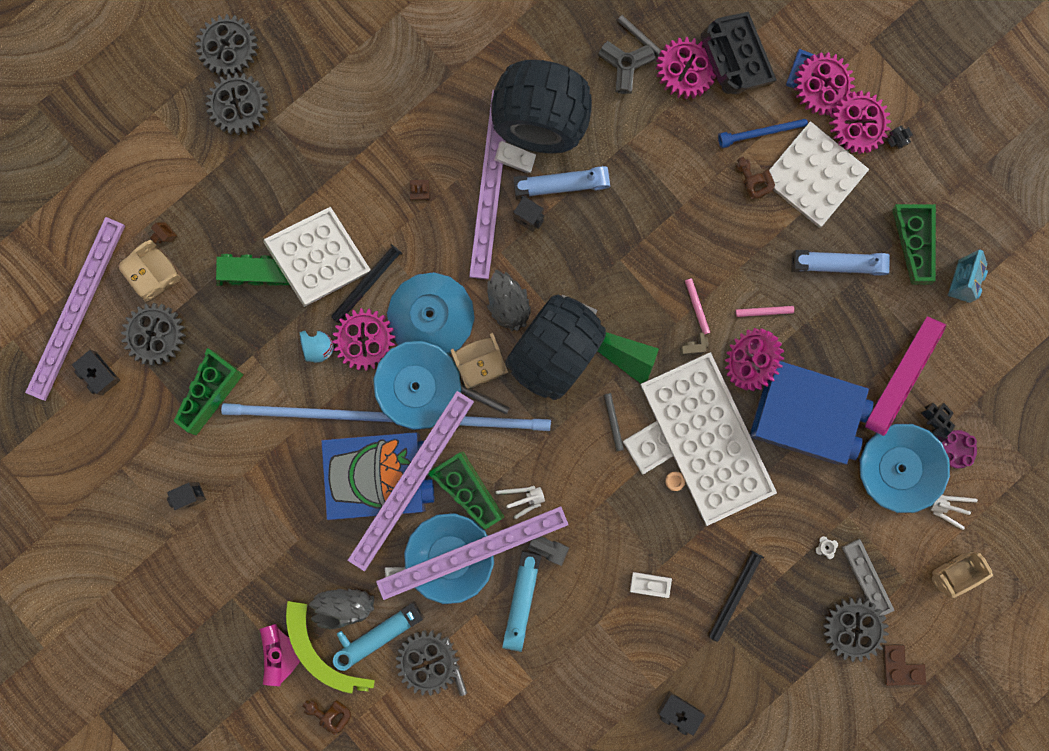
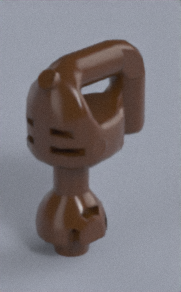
(755, 180)
(326, 719)

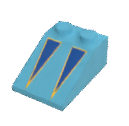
(968, 277)

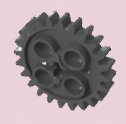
(241, 53)
(220, 109)
(136, 329)
(873, 630)
(421, 646)

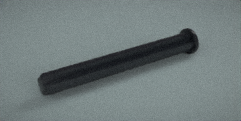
(366, 283)
(735, 596)

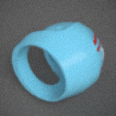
(316, 348)

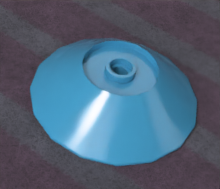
(436, 293)
(419, 364)
(924, 471)
(438, 537)

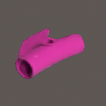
(277, 669)

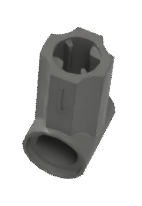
(551, 550)

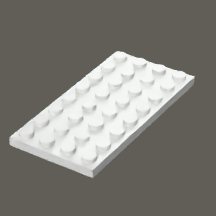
(708, 439)

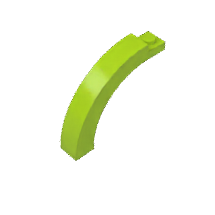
(301, 644)

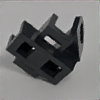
(939, 420)

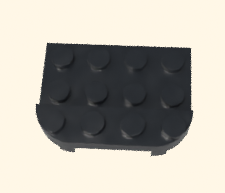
(737, 54)

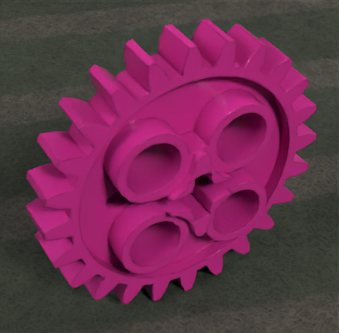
(671, 58)
(833, 69)
(859, 104)
(346, 341)
(749, 367)

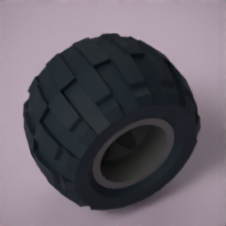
(541, 106)
(556, 347)

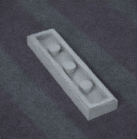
(867, 576)

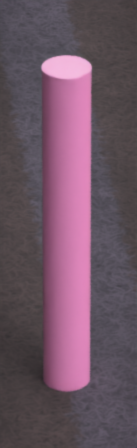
(697, 306)
(764, 311)

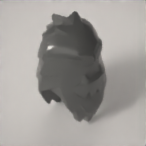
(508, 301)
(341, 607)

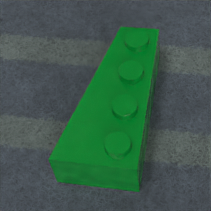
(918, 240)
(248, 269)
(207, 392)
(467, 489)

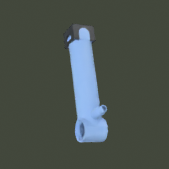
(594, 179)
(840, 262)

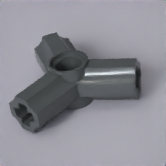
(625, 74)

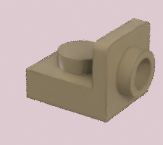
(691, 347)

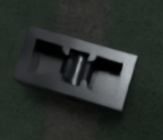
(529, 214)
(105, 377)
(186, 496)
(674, 704)

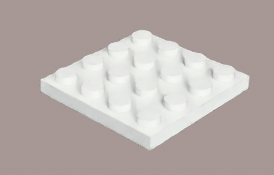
(816, 174)
(317, 256)

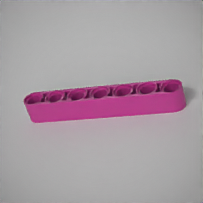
(905, 376)

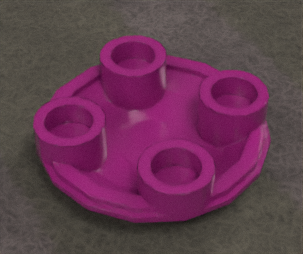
(960, 449)

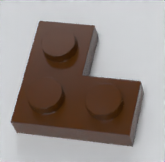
(897, 671)

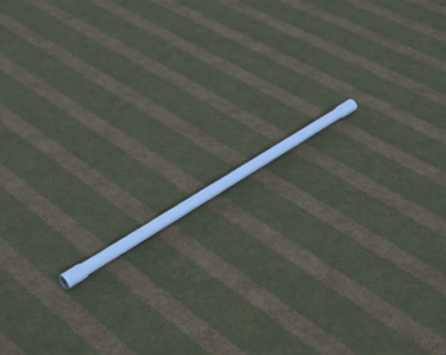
(238, 409)

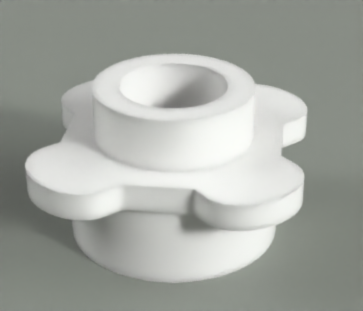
(829, 553)

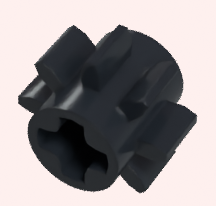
(900, 137)

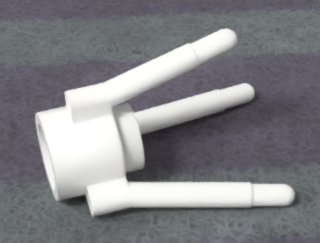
(534, 497)
(943, 505)

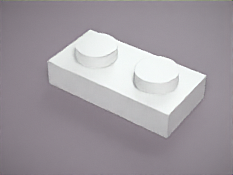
(515, 157)
(650, 584)

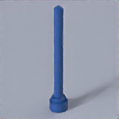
(726, 139)

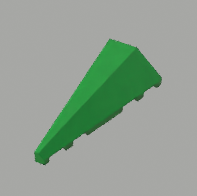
(630, 356)

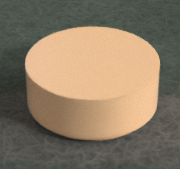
(674, 481)

